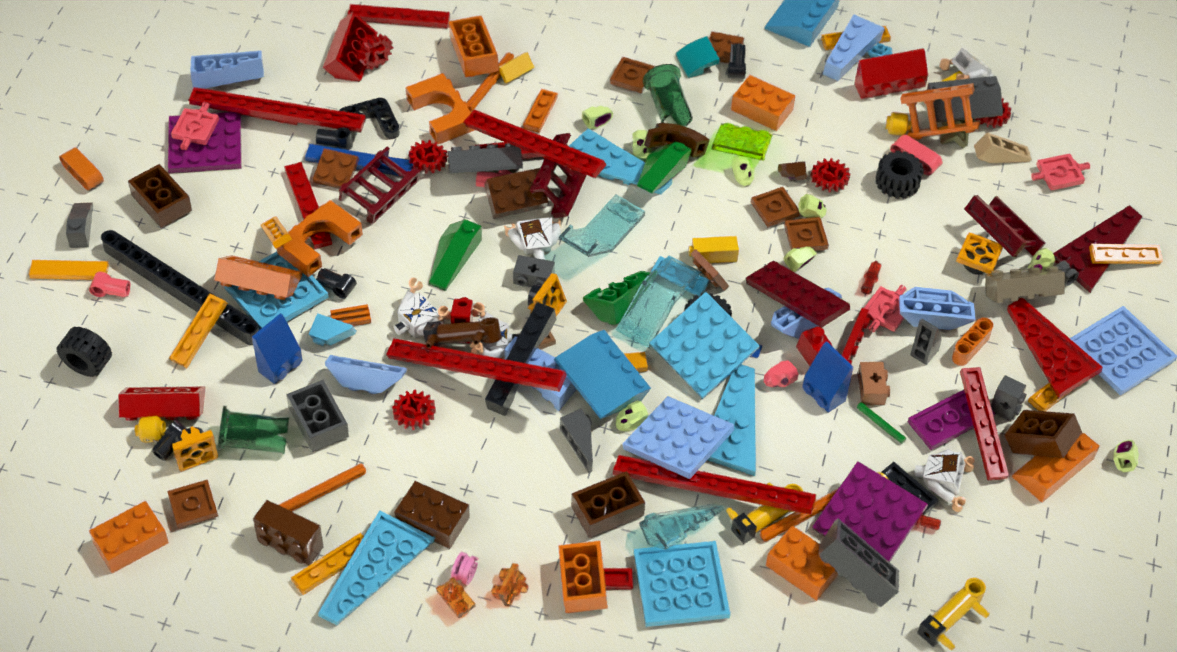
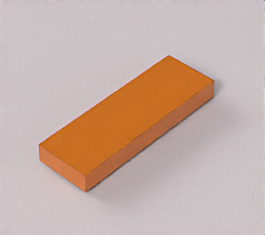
(540, 110)

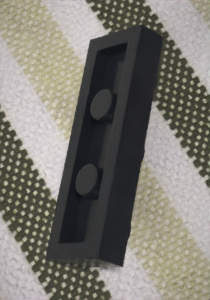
(908, 483)

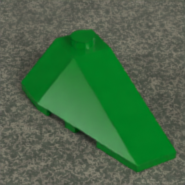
(663, 165)
(453, 252)
(612, 302)

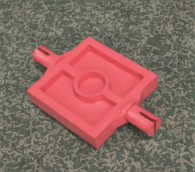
(195, 126)
(1060, 171)
(885, 309)

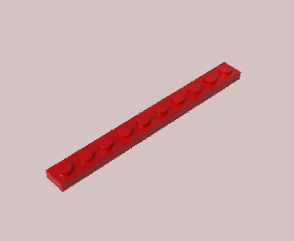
(277, 109)
(535, 143)
(477, 365)
(718, 485)

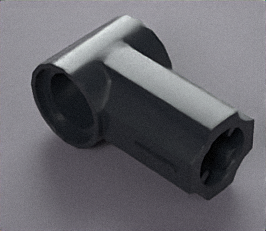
(737, 63)
(339, 138)
(340, 284)
(163, 447)

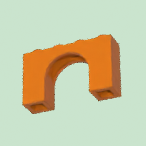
(440, 90)
(325, 219)

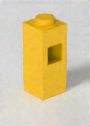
(716, 249)

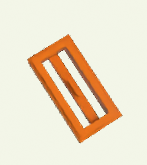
(351, 315)

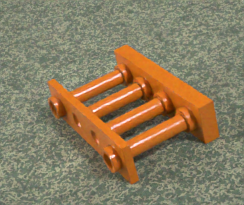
(946, 95)

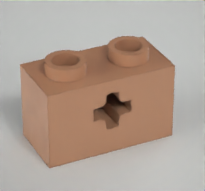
(872, 383)

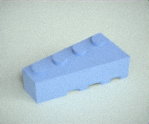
(854, 42)
(225, 68)
(544, 359)

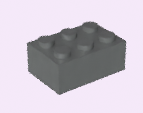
(317, 415)

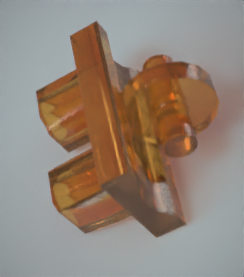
(512, 585)
(456, 597)

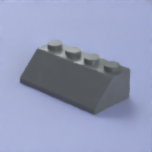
(984, 102)
(484, 159)
(859, 563)

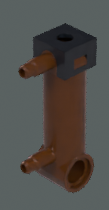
(485, 330)

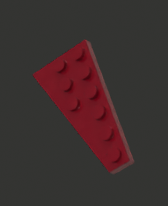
(1111, 231)

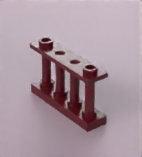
(569, 189)
(386, 200)
(1004, 225)

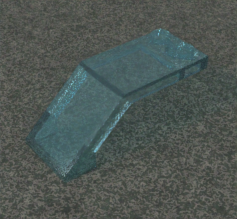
(605, 229)
(656, 299)

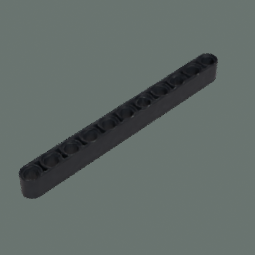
(175, 284)

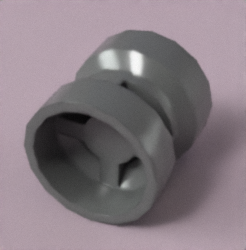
(1070, 274)

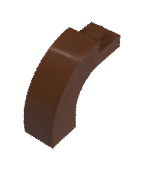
(669, 133)

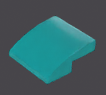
(697, 56)

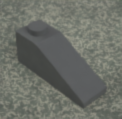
(79, 225)
(926, 342)
(577, 431)

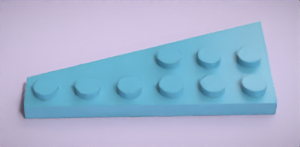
(618, 162)
(739, 409)
(378, 558)

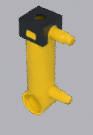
(747, 525)
(936, 625)

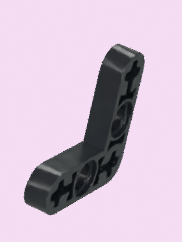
(377, 112)

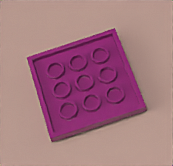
(220, 153)
(873, 510)

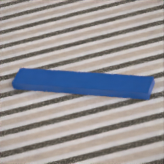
(315, 151)

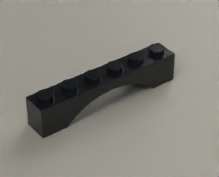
(533, 333)

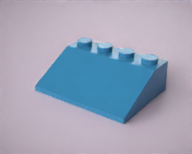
(802, 19)
(602, 374)

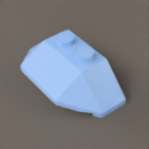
(937, 306)
(793, 323)
(364, 374)

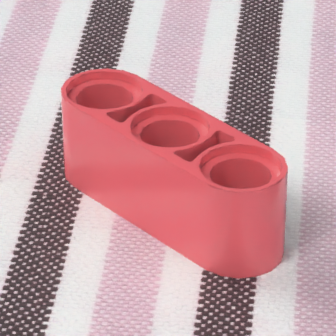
(930, 160)

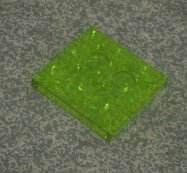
(742, 141)

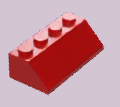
(345, 48)
(891, 73)
(161, 402)

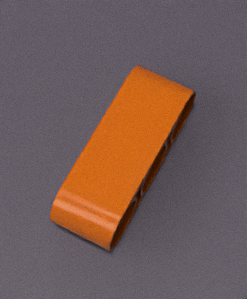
(81, 168)
(972, 341)

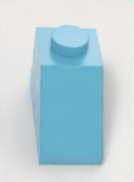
(329, 330)

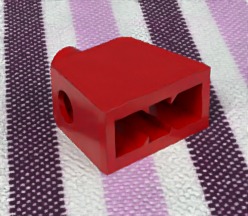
(462, 311)
(811, 343)

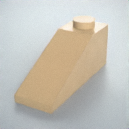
(1000, 150)

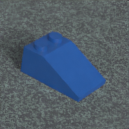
(276, 349)
(828, 378)

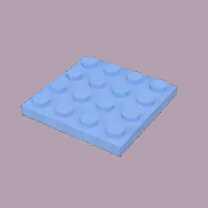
(1124, 350)
(678, 437)

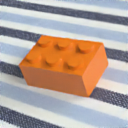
(763, 102)
(128, 536)
(798, 562)
(582, 577)

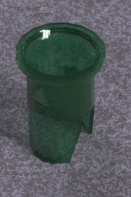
(668, 93)
(252, 431)

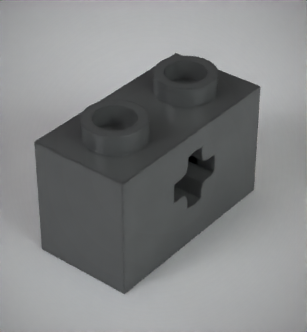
(532, 271)
(1008, 398)

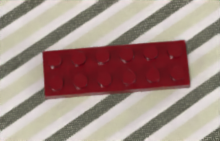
(798, 293)

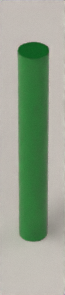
(881, 422)

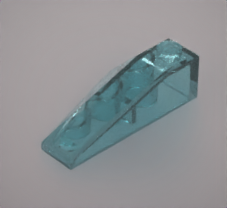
(670, 527)

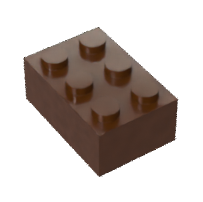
(511, 194)
(160, 195)
(1043, 433)
(607, 504)
(433, 513)
(288, 532)

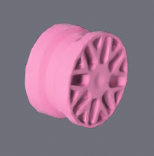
(464, 568)

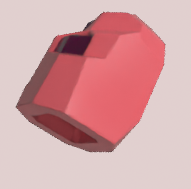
(781, 375)

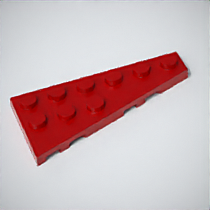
(1057, 355)

